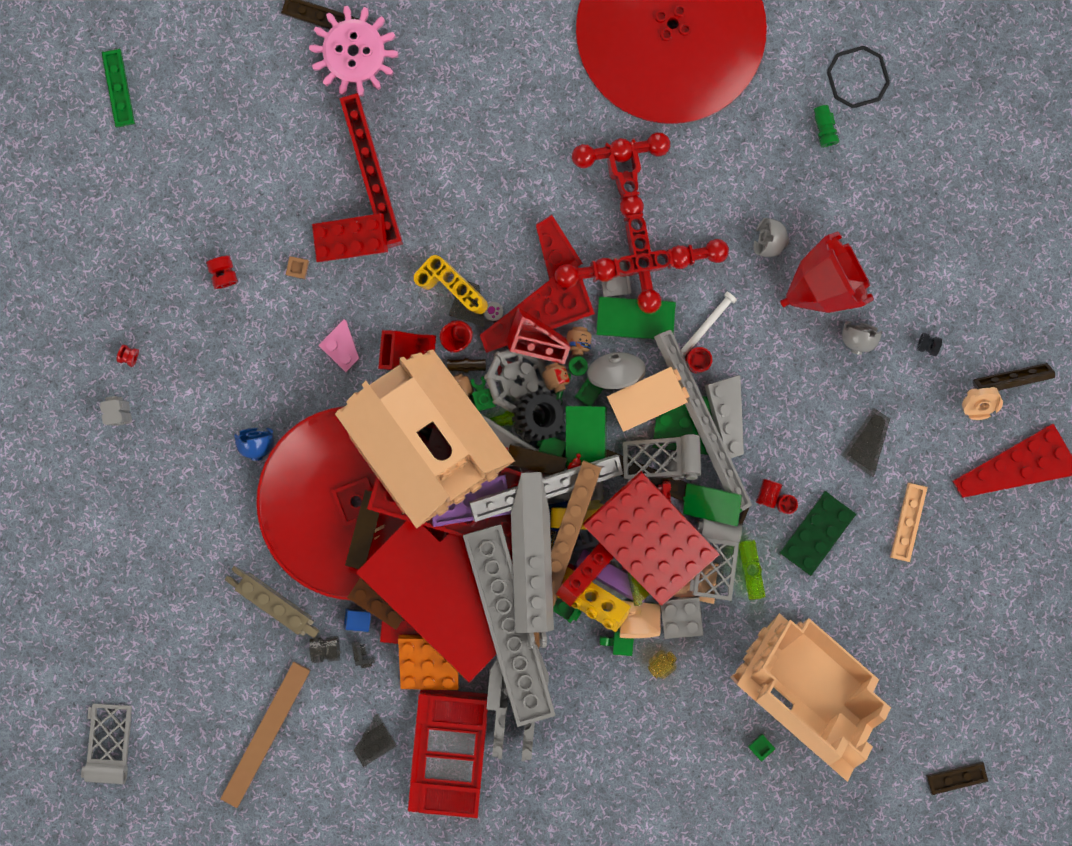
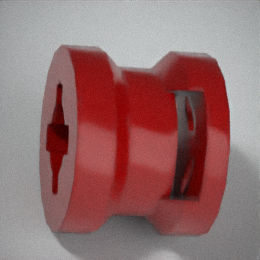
(127, 355)

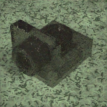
(359, 652)

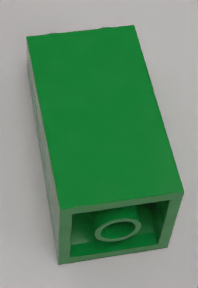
(586, 433)

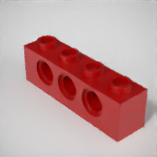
(584, 575)

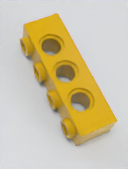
(601, 600)

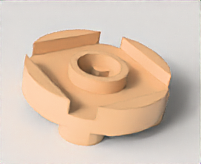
(988, 396)

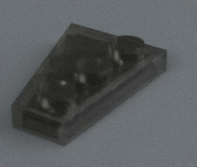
(868, 442)

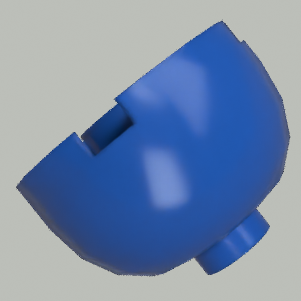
(254, 443)

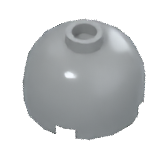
(772, 238)
(860, 337)

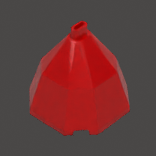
(829, 279)

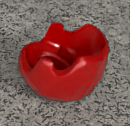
(456, 336)

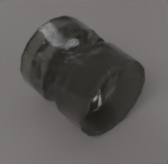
(324, 649)

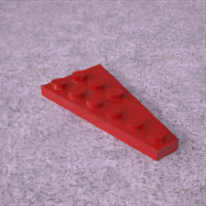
(549, 305)
(1028, 462)

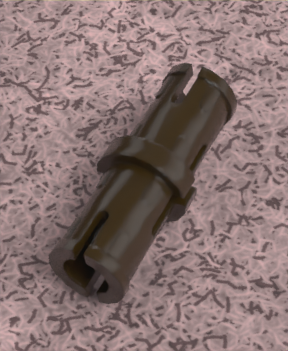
(466, 365)

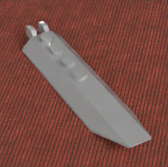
(532, 559)

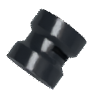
(929, 344)

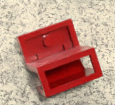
(402, 344)

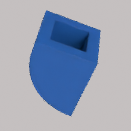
(357, 620)

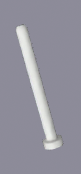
(708, 323)

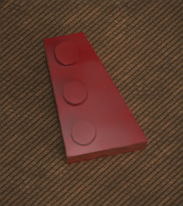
(536, 339)

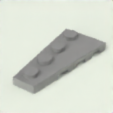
(726, 411)

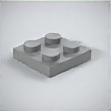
(682, 617)

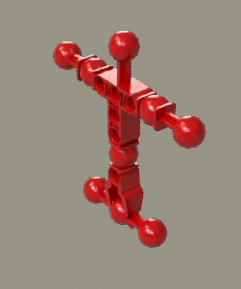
(632, 208)

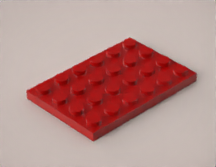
(651, 538)

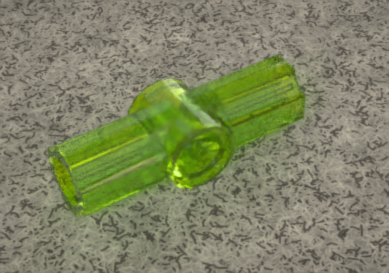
(750, 557)

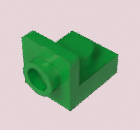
(565, 611)

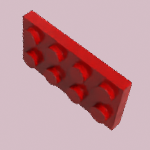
(350, 238)

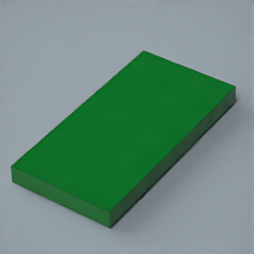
(625, 319)

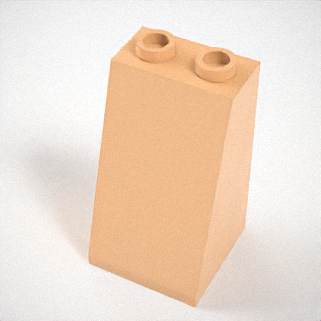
(648, 398)

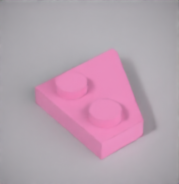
(340, 346)

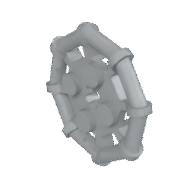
(509, 375)

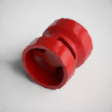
(790, 504)

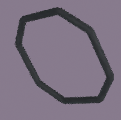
(865, 102)

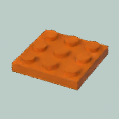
(423, 666)

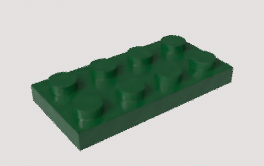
(817, 533)

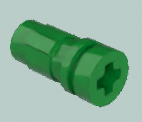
(825, 124)

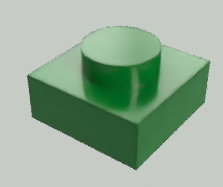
(761, 747)

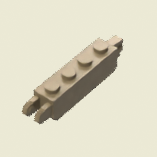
(273, 603)

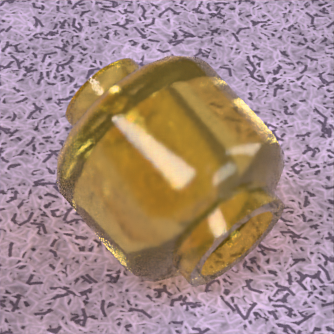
(662, 664)

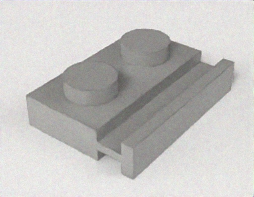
(618, 285)

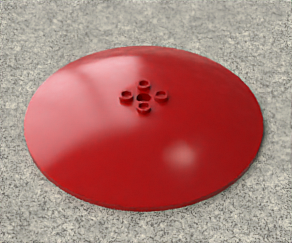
(668, 71)
(308, 504)

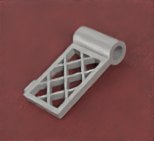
(687, 454)
(722, 534)
(107, 770)

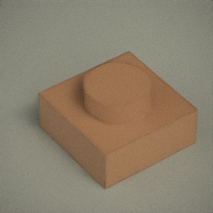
(297, 267)

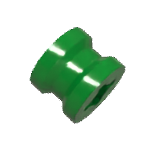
(580, 366)

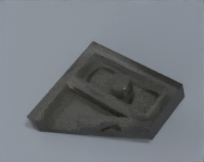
(460, 312)
(375, 742)

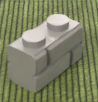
(115, 411)

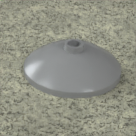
(616, 370)

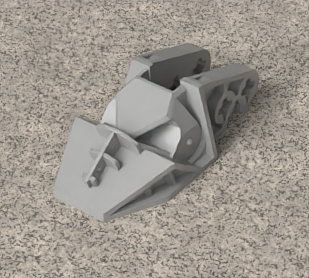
(497, 701)

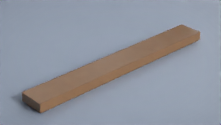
(265, 734)

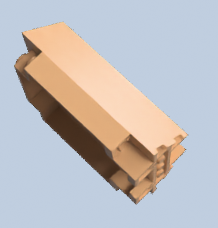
(385, 426)
(825, 684)

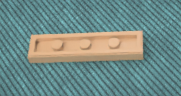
(908, 522)

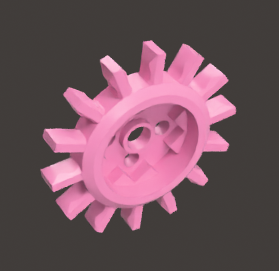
(366, 64)

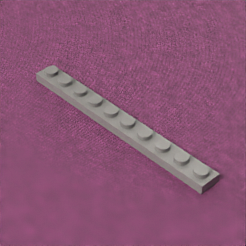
(702, 418)

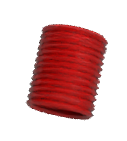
(769, 493)

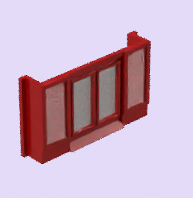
(448, 753)

